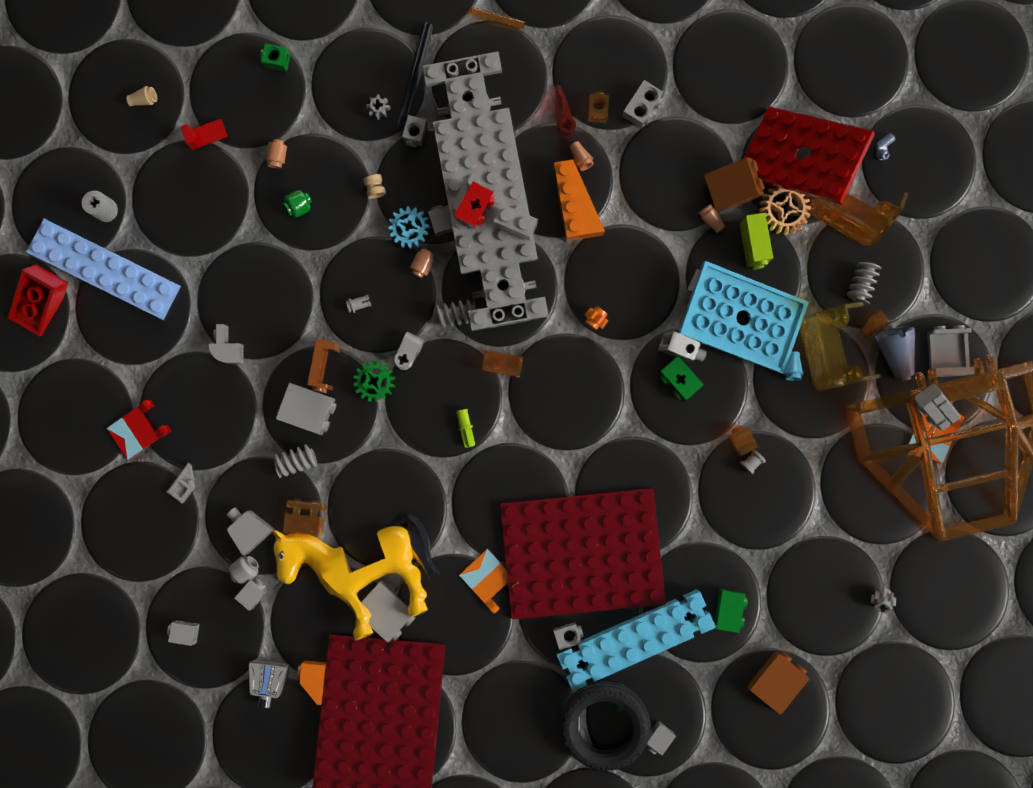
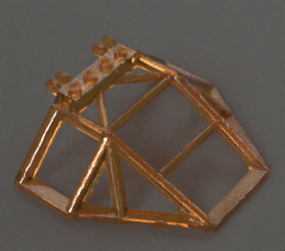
(921, 451)

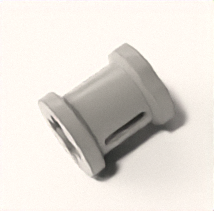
(752, 462)

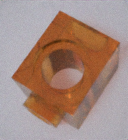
(598, 115)
(742, 440)

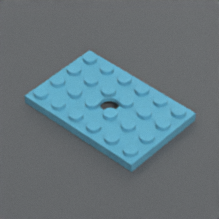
(772, 314)

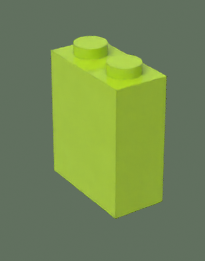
(756, 240)

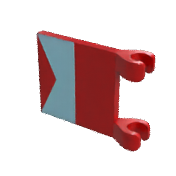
(135, 432)

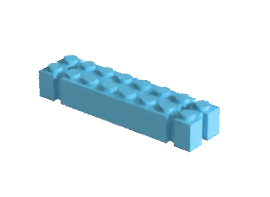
(635, 639)

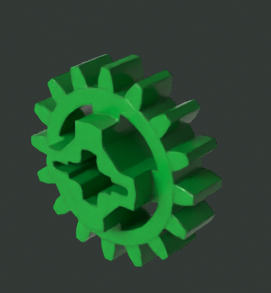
(366, 385)

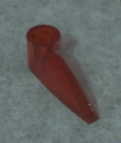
(563, 114)

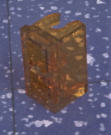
(502, 364)

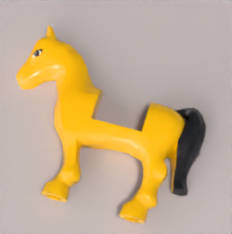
(336, 576)

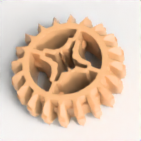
(768, 206)

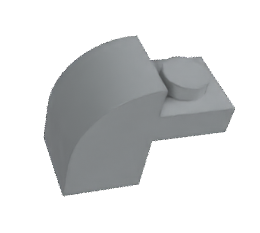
(223, 351)

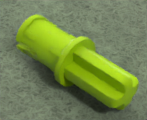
(465, 428)

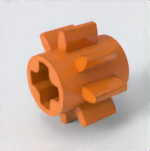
(596, 318)

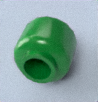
(296, 203)

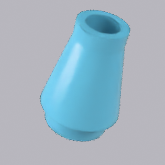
(794, 369)

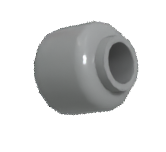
(243, 569)

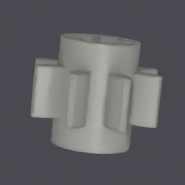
(374, 104)
(883, 600)

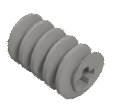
(99, 206)
(862, 282)
(455, 313)
(295, 460)

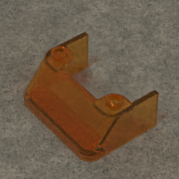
(857, 218)

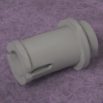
(356, 304)

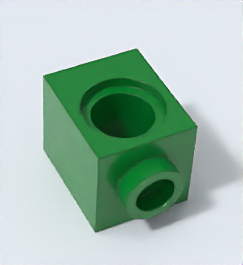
(280, 63)

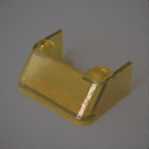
(825, 349)

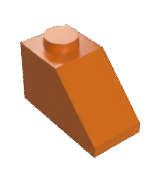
(312, 679)

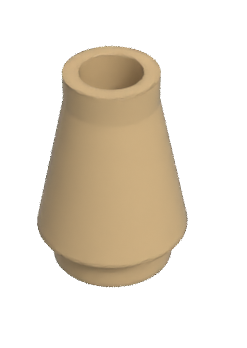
(144, 96)

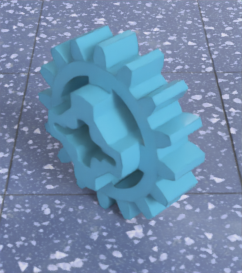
(406, 235)

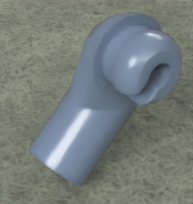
(881, 147)

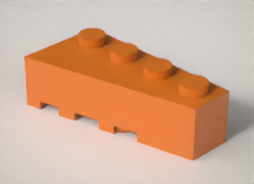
(576, 207)

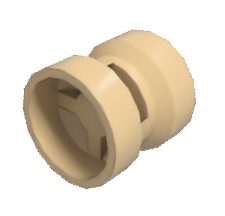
(374, 186)

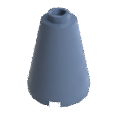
(899, 351)

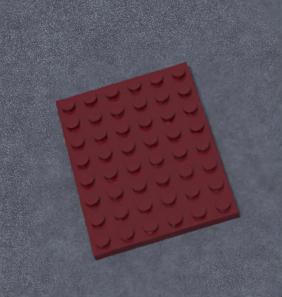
(582, 553)
(379, 714)

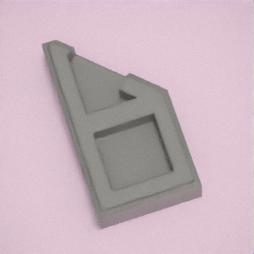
(183, 484)

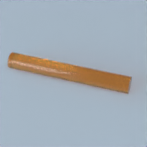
(497, 17)

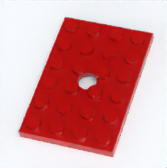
(829, 168)

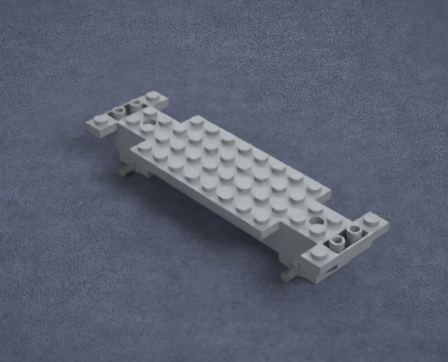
(483, 149)

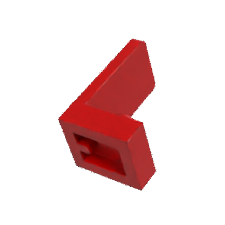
(204, 134)

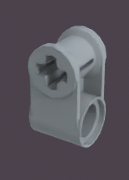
(410, 348)

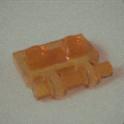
(304, 524)

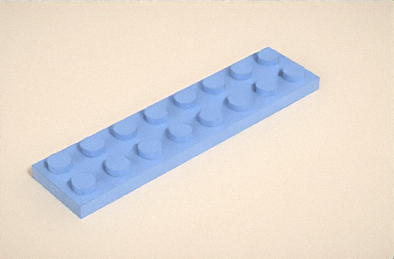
(103, 269)

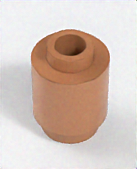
(276, 154)
(422, 263)

